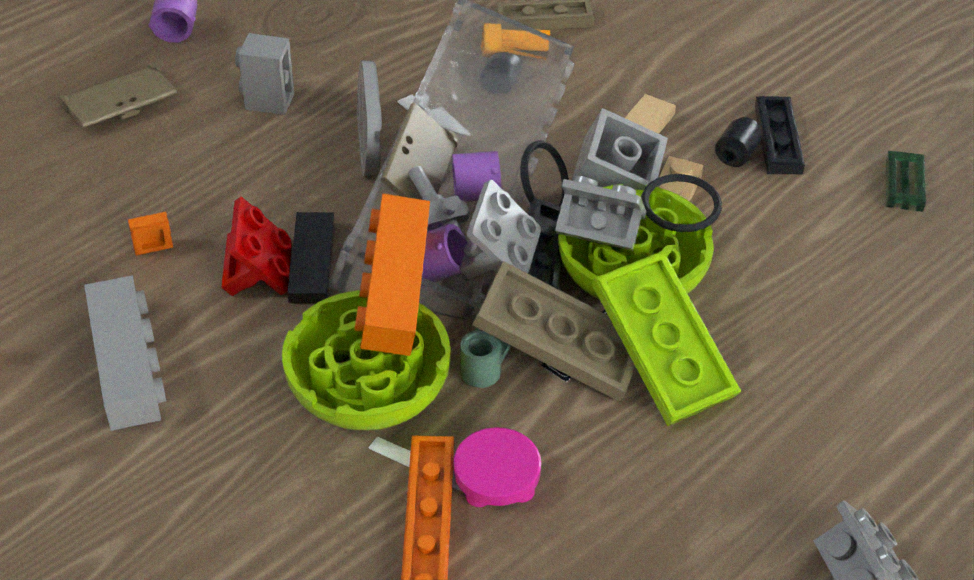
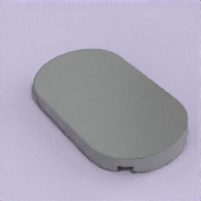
(369, 118)

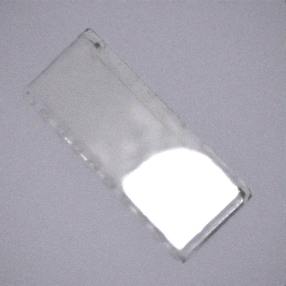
(496, 93)

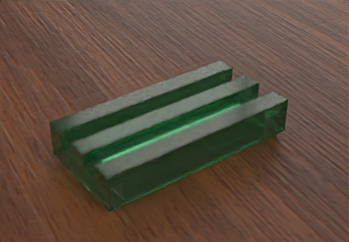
(905, 198)

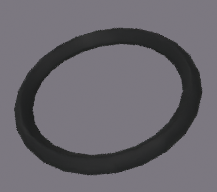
(525, 161)
(681, 227)

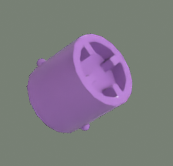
(173, 19)
(472, 171)
(443, 253)

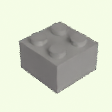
(620, 152)

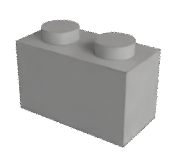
(265, 73)

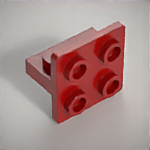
(255, 251)

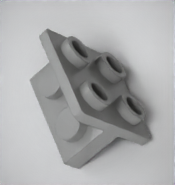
(600, 213)
(499, 234)
(861, 549)

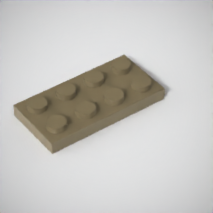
(556, 330)

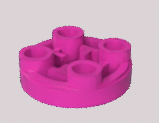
(497, 467)

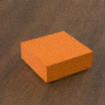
(150, 233)

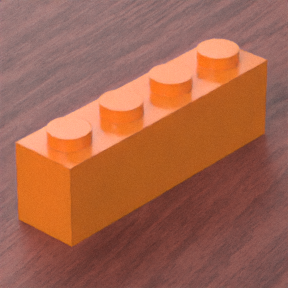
(395, 275)

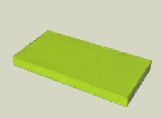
(665, 338)

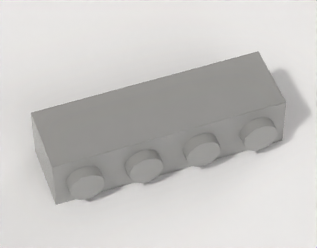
(122, 353)

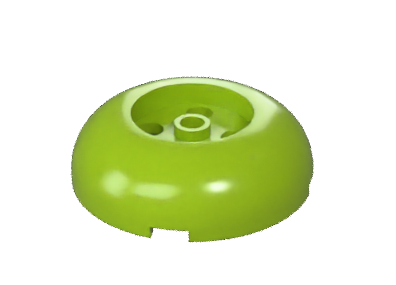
(687, 251)
(373, 386)

